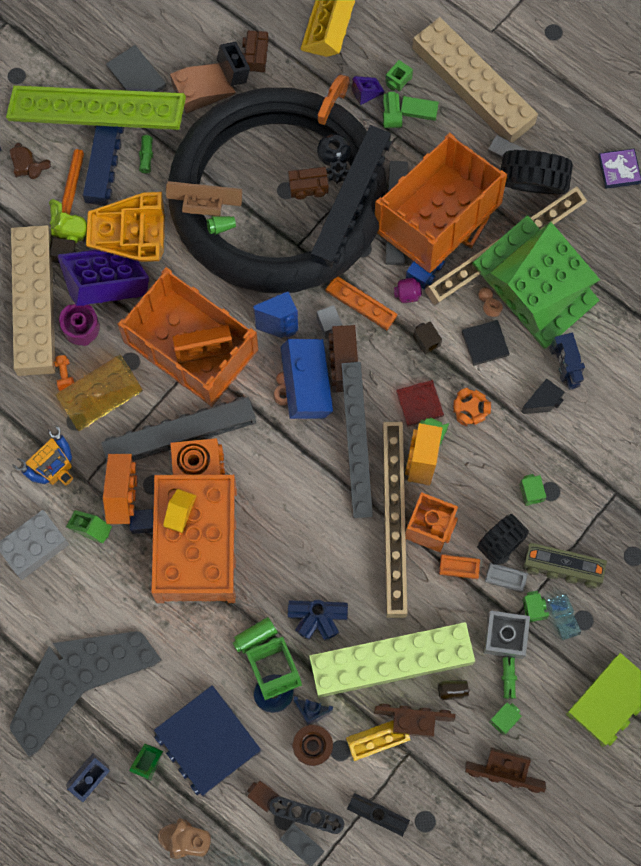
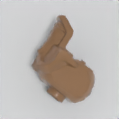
(184, 839)

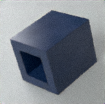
(142, 521)

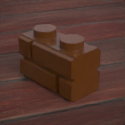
(256, 50)
(308, 182)

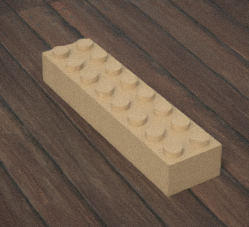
(474, 80)
(32, 301)

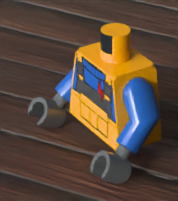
(49, 462)

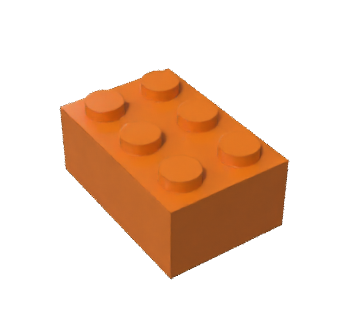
(119, 489)

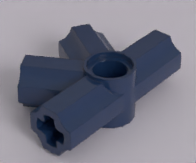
(311, 621)

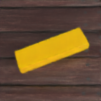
(374, 740)

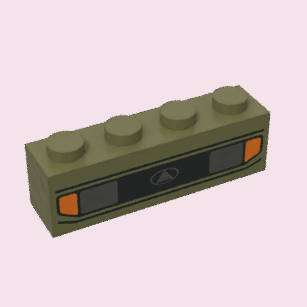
(564, 565)

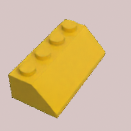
(327, 27)

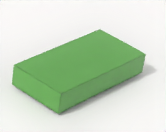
(419, 108)

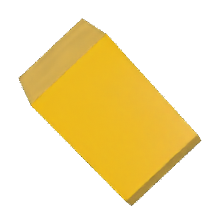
(179, 510)

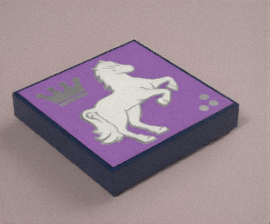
(619, 168)

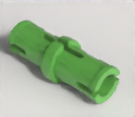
(146, 154)
(509, 678)

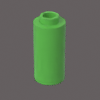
(254, 635)

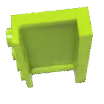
(609, 701)

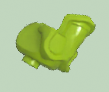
(65, 225)

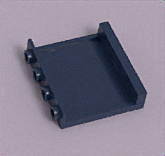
(206, 741)

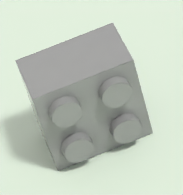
(506, 634)

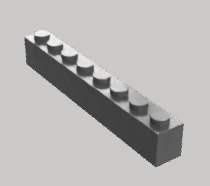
(187, 427)

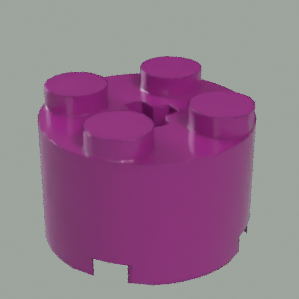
(84, 332)

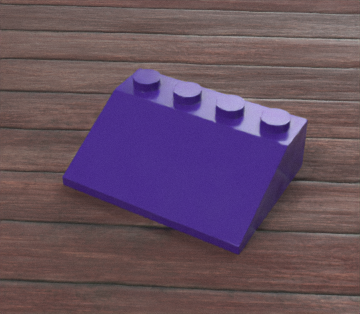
(102, 277)

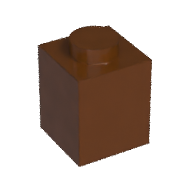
(260, 794)

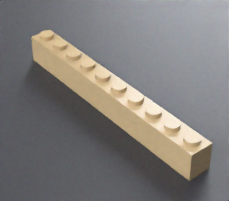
(466, 272)
(394, 520)

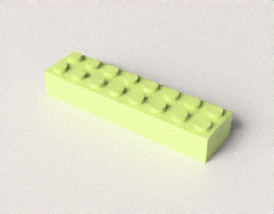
(391, 660)

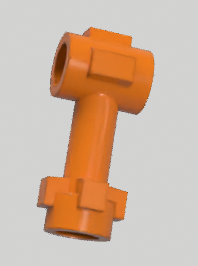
(65, 381)

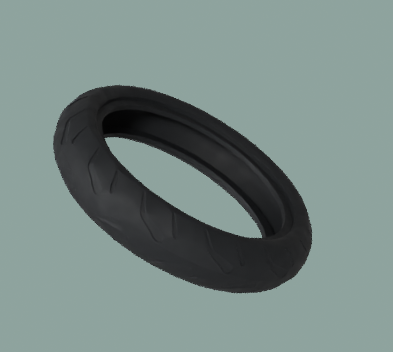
(222, 123)

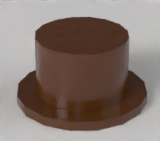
(312, 745)

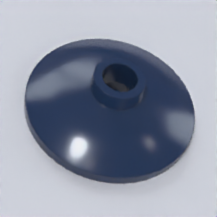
(272, 705)

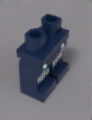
(569, 359)

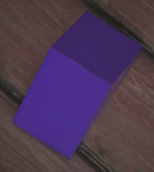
(366, 88)

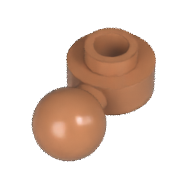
(491, 306)
(280, 390)

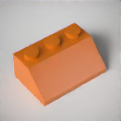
(202, 343)

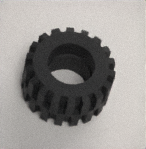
(503, 539)

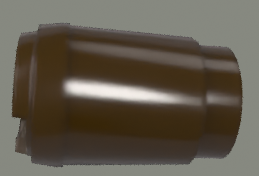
(453, 689)

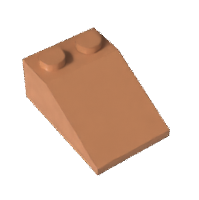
(201, 85)

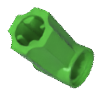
(392, 115)

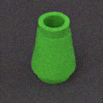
(219, 224)

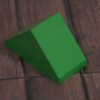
(146, 762)

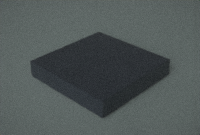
(485, 342)

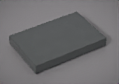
(135, 72)

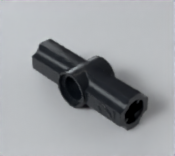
(391, 820)

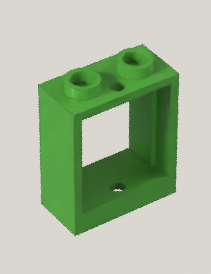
(278, 685)

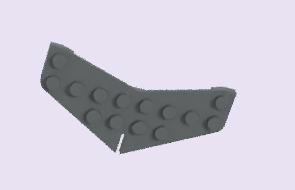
(62, 682)

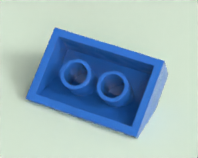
(277, 316)

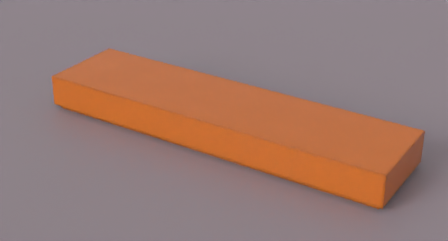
(361, 303)

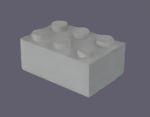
(32, 544)

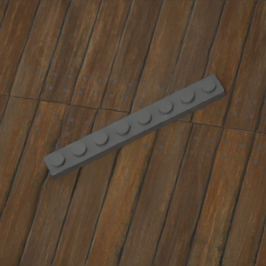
(357, 440)

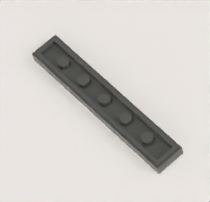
(396, 171)

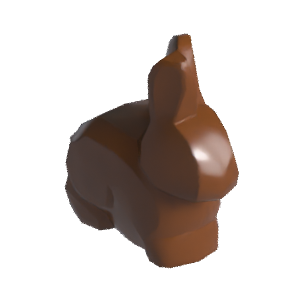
(25, 164)

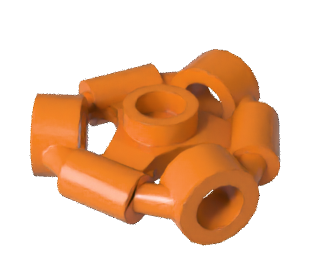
(470, 407)

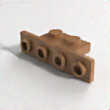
(203, 198)

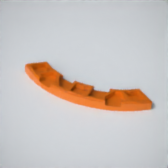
(337, 89)

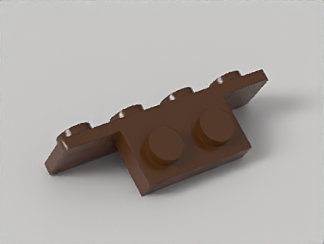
(414, 722)
(506, 768)

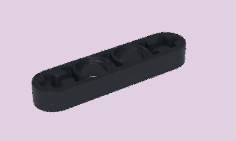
(305, 815)

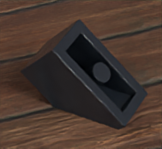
(544, 399)

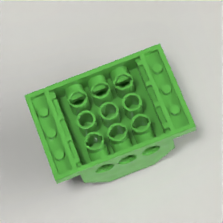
(539, 278)

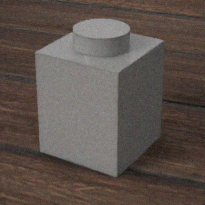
(327, 318)

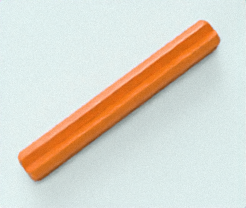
(72, 180)

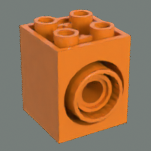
(204, 453)
(431, 522)

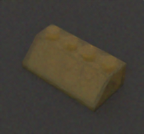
(99, 392)

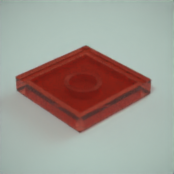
(419, 402)

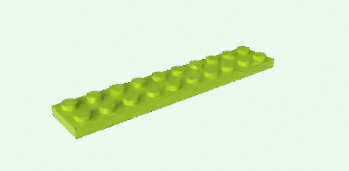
(96, 107)

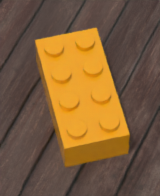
(423, 454)

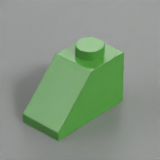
(89, 526)

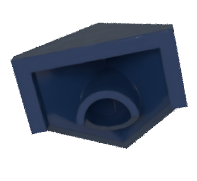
(311, 711)

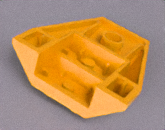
(129, 227)

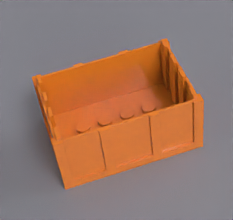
(439, 203)
(176, 308)
(202, 558)

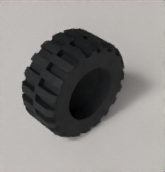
(537, 171)

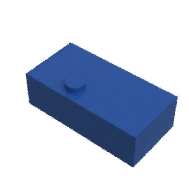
(306, 379)

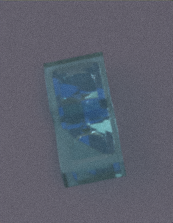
(564, 617)

